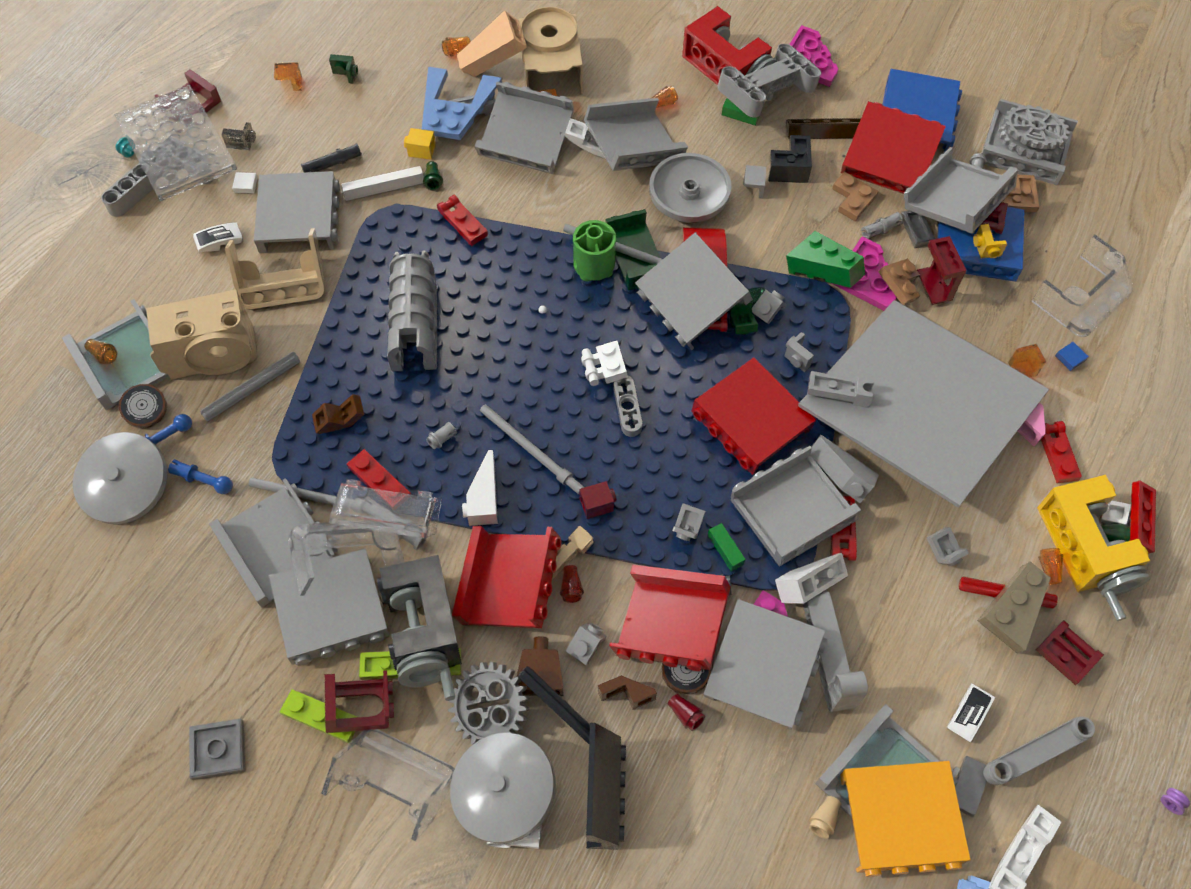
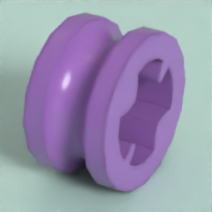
(1175, 801)

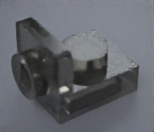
(239, 138)

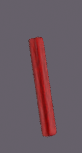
(993, 589)

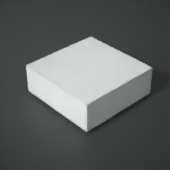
(244, 182)

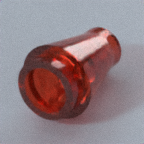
(571, 586)

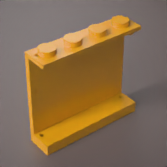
(906, 818)

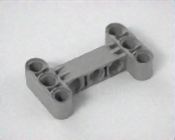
(751, 90)

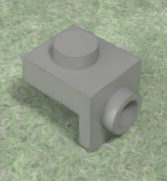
(768, 305)
(797, 353)
(688, 522)
(946, 547)
(586, 642)

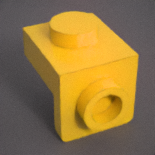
(986, 245)

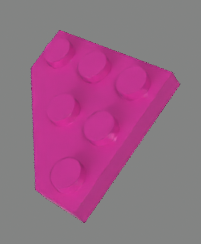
(809, 44)
(871, 286)

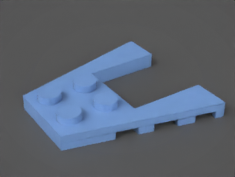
(453, 118)

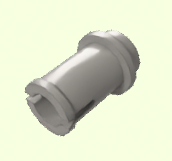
(978, 160)
(436, 439)

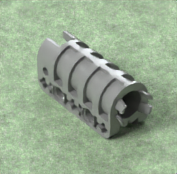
(412, 309)

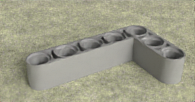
(127, 191)
(841, 687)

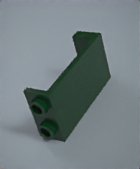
(633, 232)

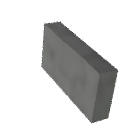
(917, 228)
(970, 785)

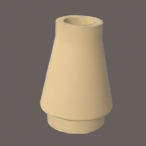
(825, 818)

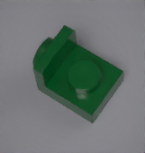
(344, 66)

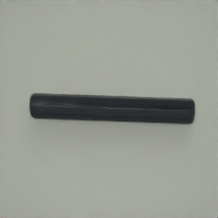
(555, 702)

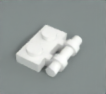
(611, 363)

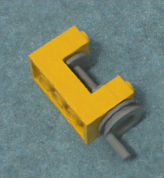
(1087, 554)

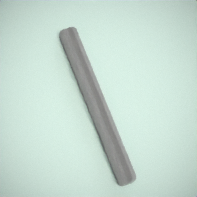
(249, 386)

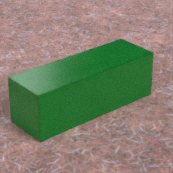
(732, 111)
(726, 547)

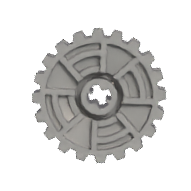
(1034, 132)

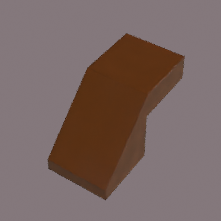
(335, 417)
(636, 692)

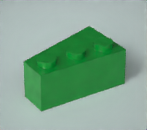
(827, 260)

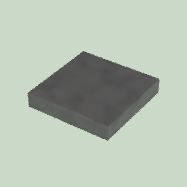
(216, 749)

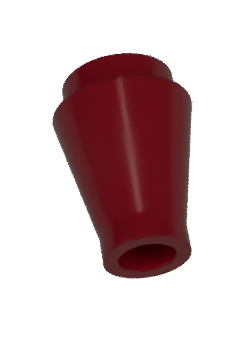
(688, 713)

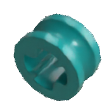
(124, 147)

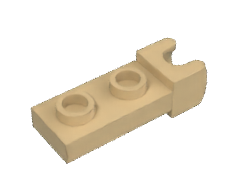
(579, 541)

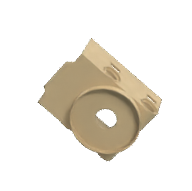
(551, 42)
(206, 340)

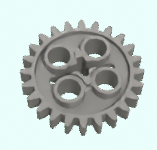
(485, 681)

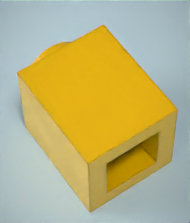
(420, 143)

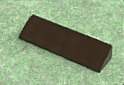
(823, 127)

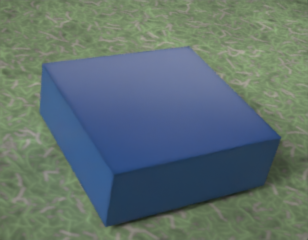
(1071, 356)

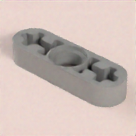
(625, 414)

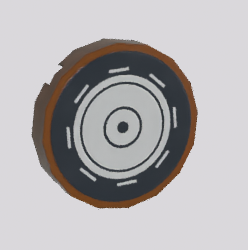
(142, 405)
(685, 680)

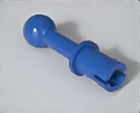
(180, 423)
(222, 484)

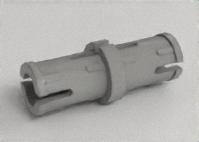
(882, 225)

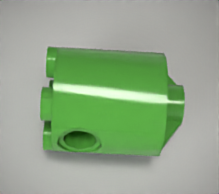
(594, 250)

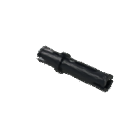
(332, 159)

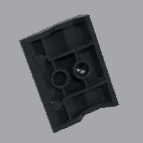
(604, 786)

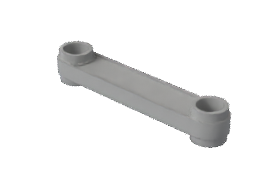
(1039, 750)

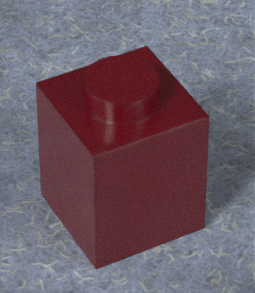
(597, 499)

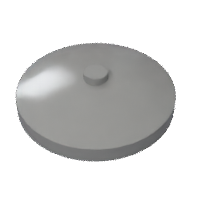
(690, 187)
(120, 478)
(503, 788)

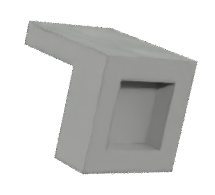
(755, 177)

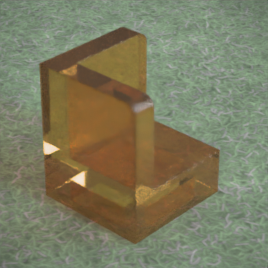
(290, 72)
(1028, 360)

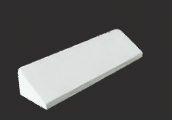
(382, 183)

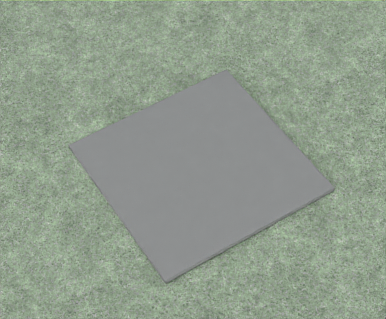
(936, 402)

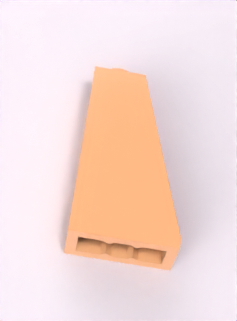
(493, 45)

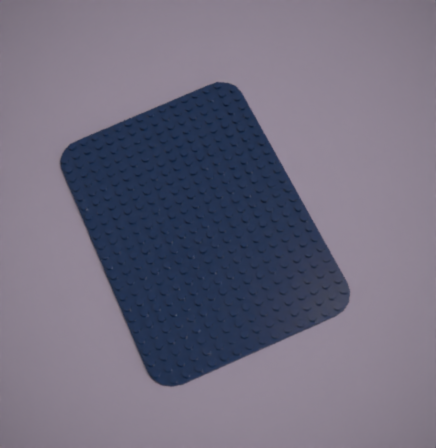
(531, 373)

